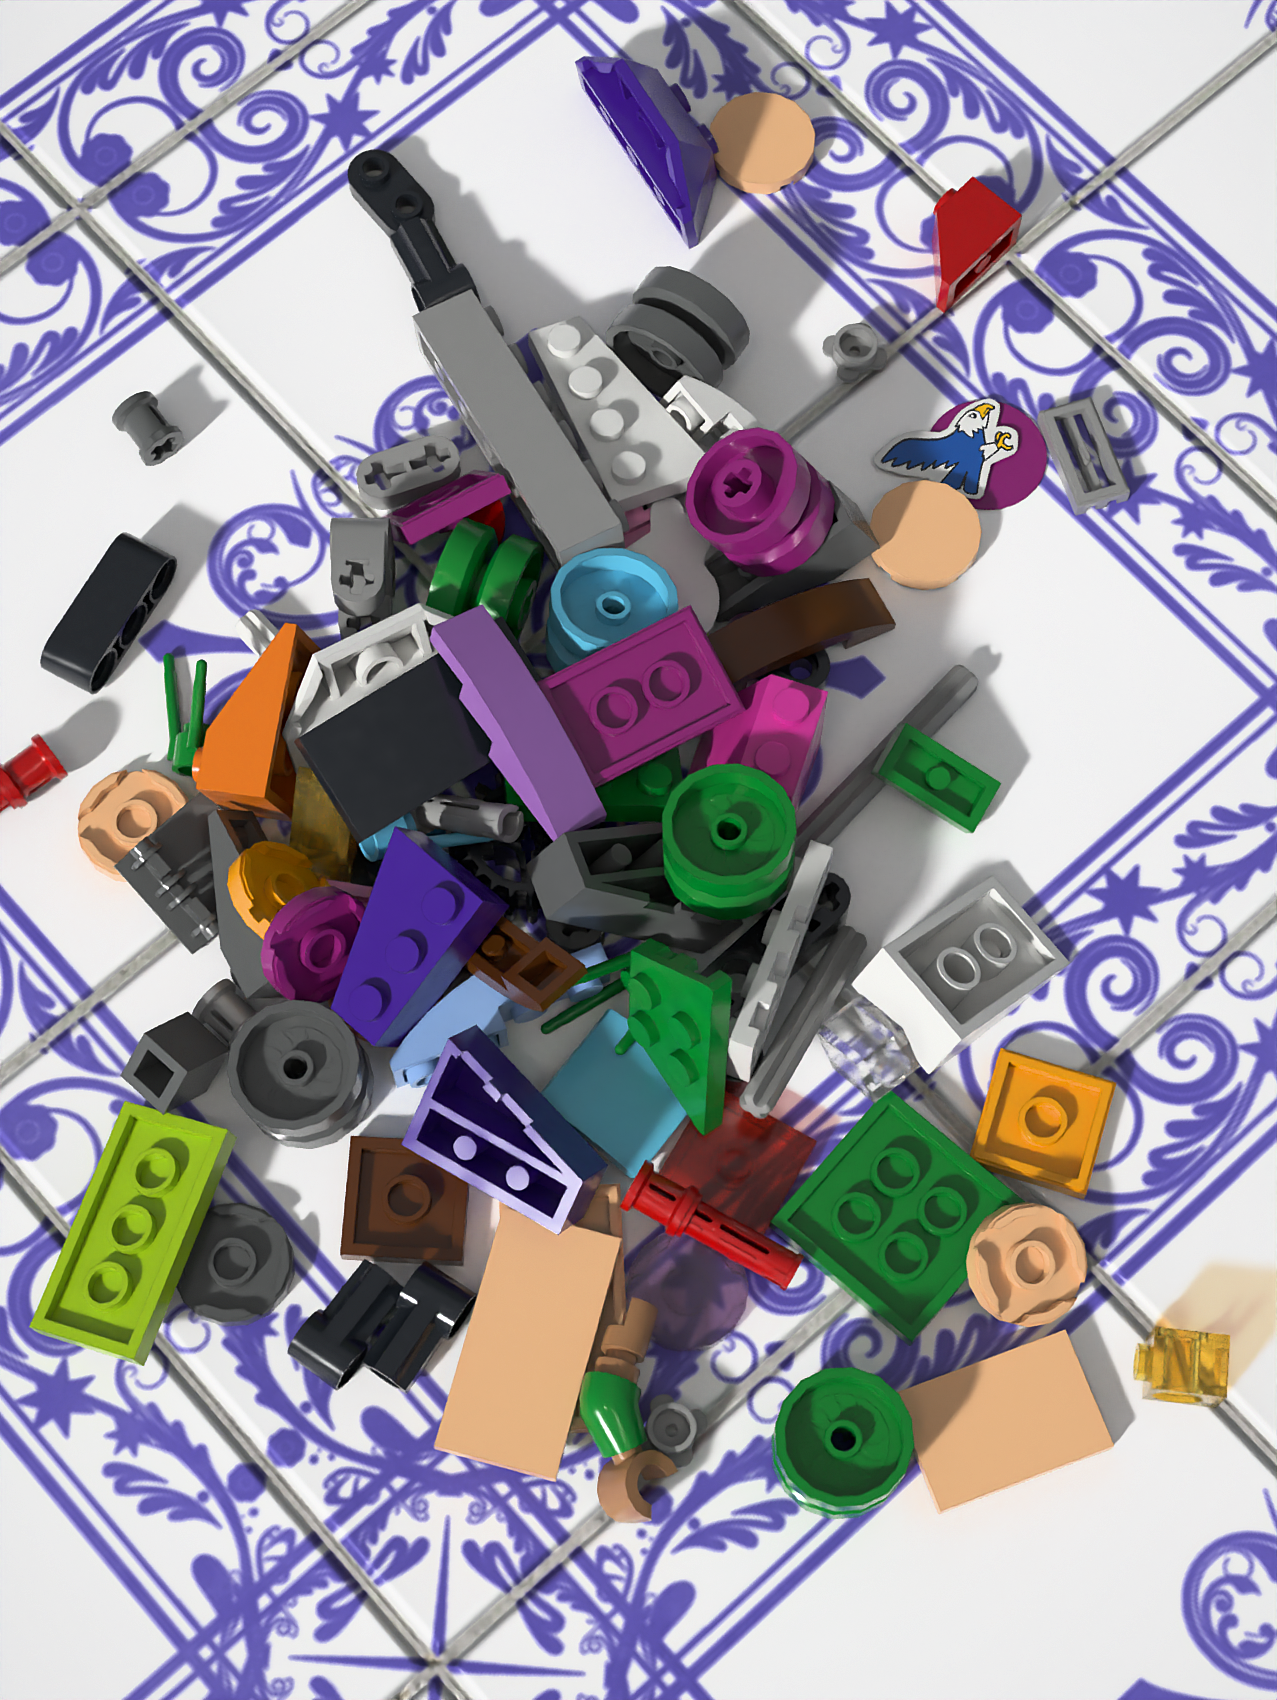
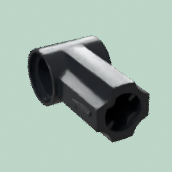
(429, 264)
(427, 1313)
(339, 1337)

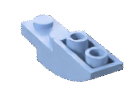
(473, 1005)

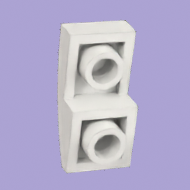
(706, 410)

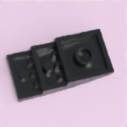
(399, 745)

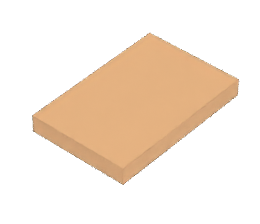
(1004, 1421)

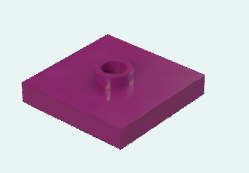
(446, 506)

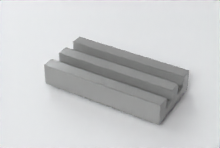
(1097, 495)

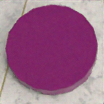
(311, 943)

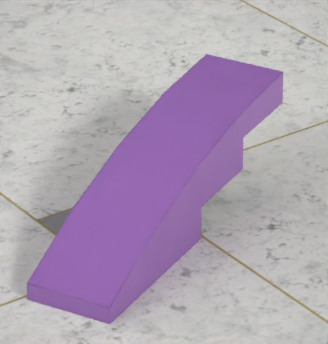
(520, 722)

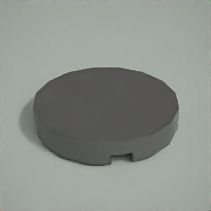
(237, 1266)

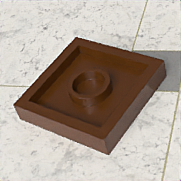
(401, 1206)

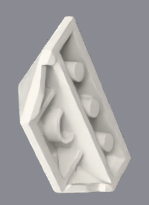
(359, 667)

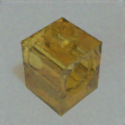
(1183, 1367)

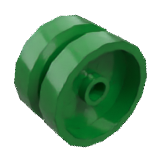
(480, 572)
(729, 841)
(833, 1480)

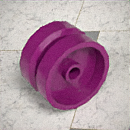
(760, 502)

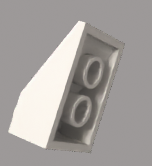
(960, 972)

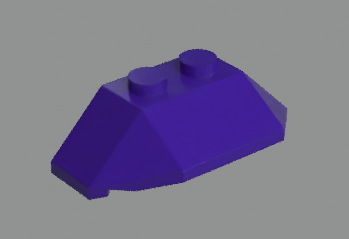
(656, 136)

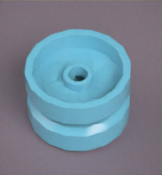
(603, 600)

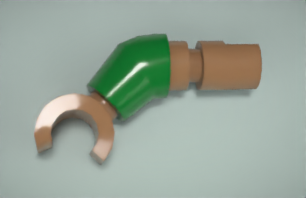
(614, 1420)

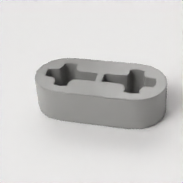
(407, 471)

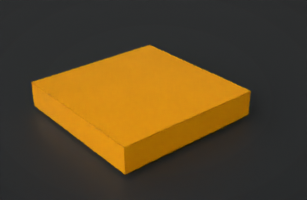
(1042, 1123)

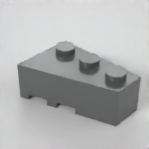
(618, 886)

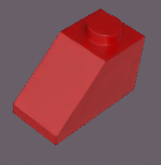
(969, 238)

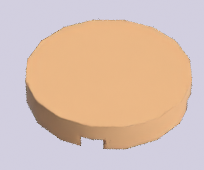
(762, 142)
(925, 534)
(122, 813)
(1026, 1264)

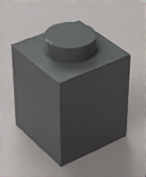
(175, 1062)

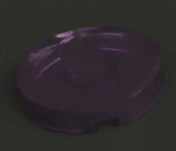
(693, 1288)

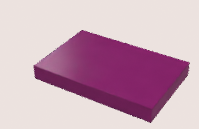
(642, 696)

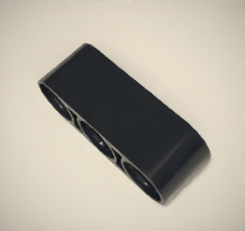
(108, 613)

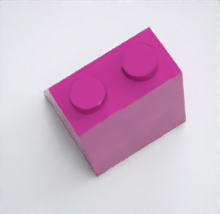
(773, 735)

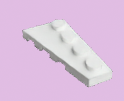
(613, 416)
(768, 980)

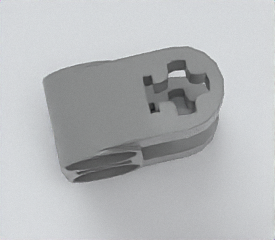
(362, 570)

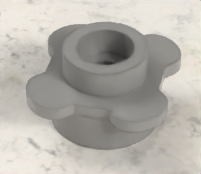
(857, 337)
(688, 1423)

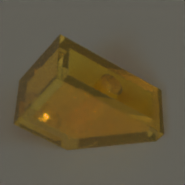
(320, 830)

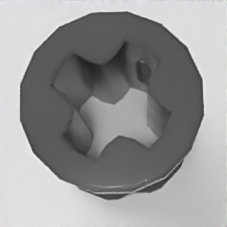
(148, 428)

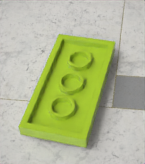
(133, 1233)

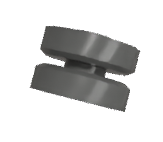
(677, 330)
(280, 1046)

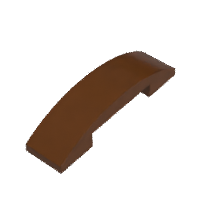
(800, 627)
(523, 967)

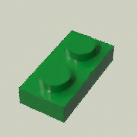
(935, 778)

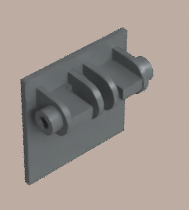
(176, 873)

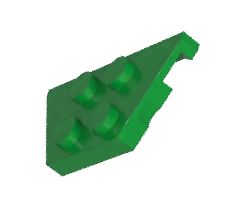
(682, 1027)

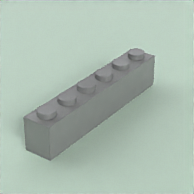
(516, 429)

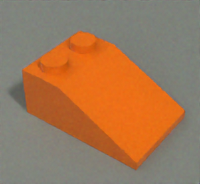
(244, 748)

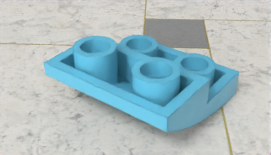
(615, 1098)

